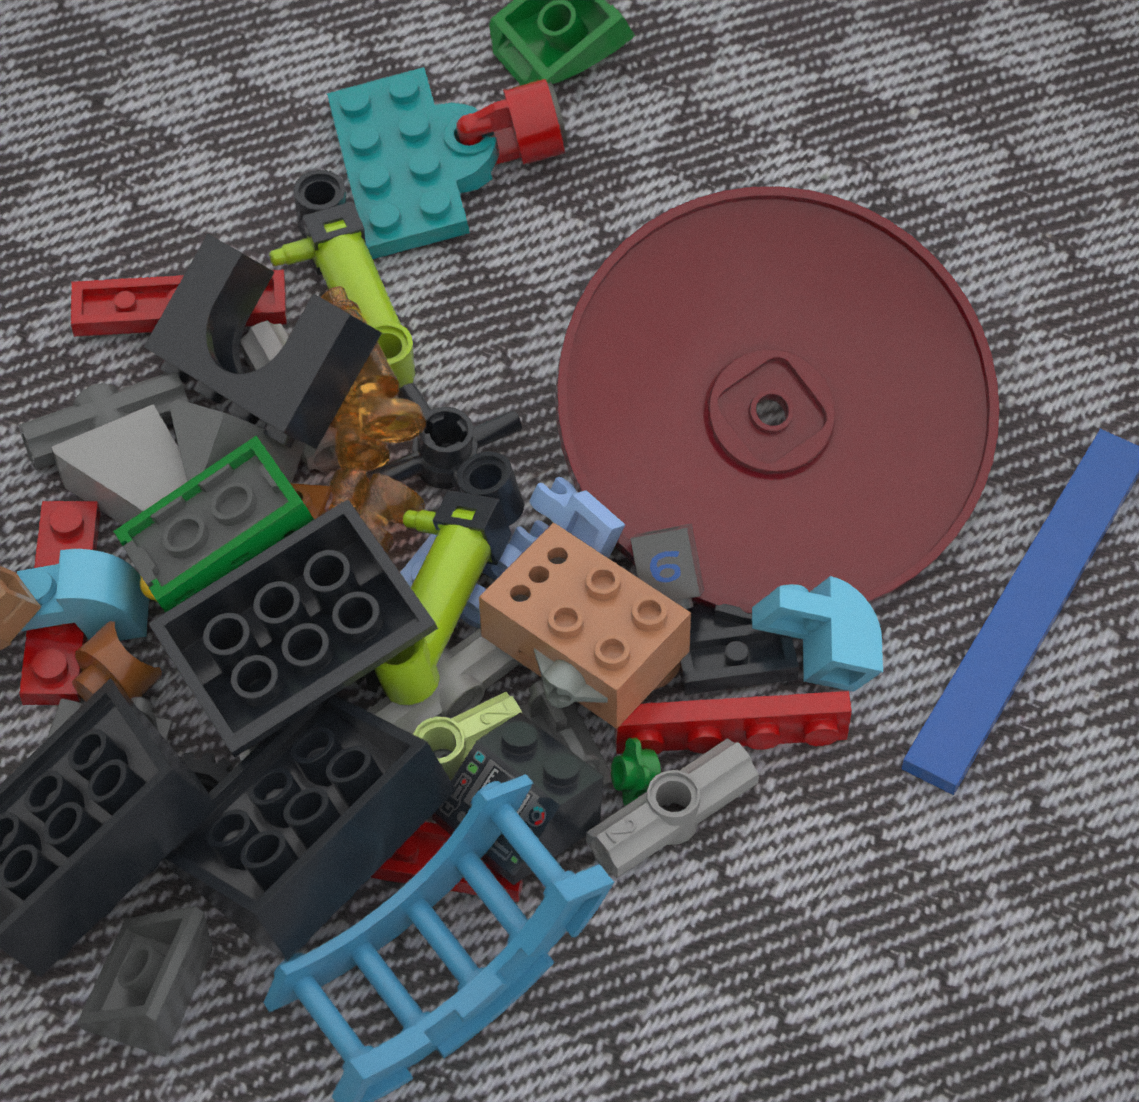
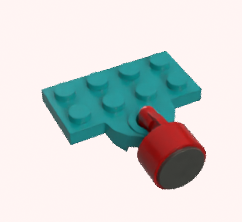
(417, 156)

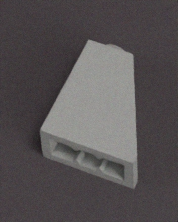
(122, 464)

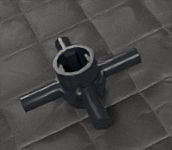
(445, 442)

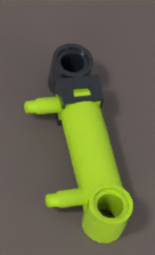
(340, 254)
(470, 533)

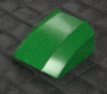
(556, 37)

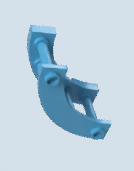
(482, 991)

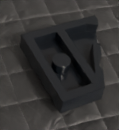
(732, 654)

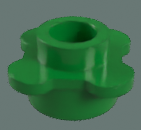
(634, 770)

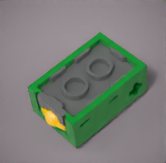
(212, 525)

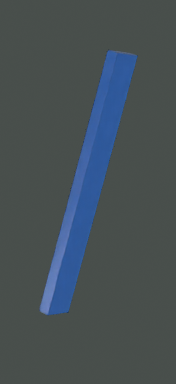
(1024, 614)

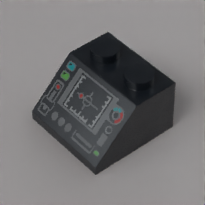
(558, 806)

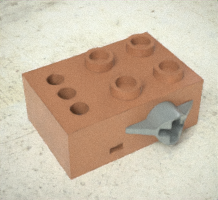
(584, 625)

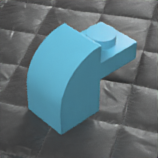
(88, 591)
(836, 628)

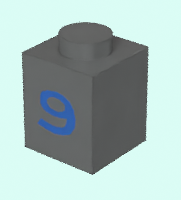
(669, 562)

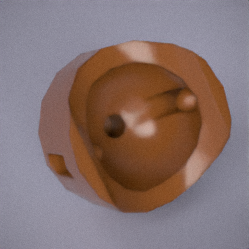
(107, 658)

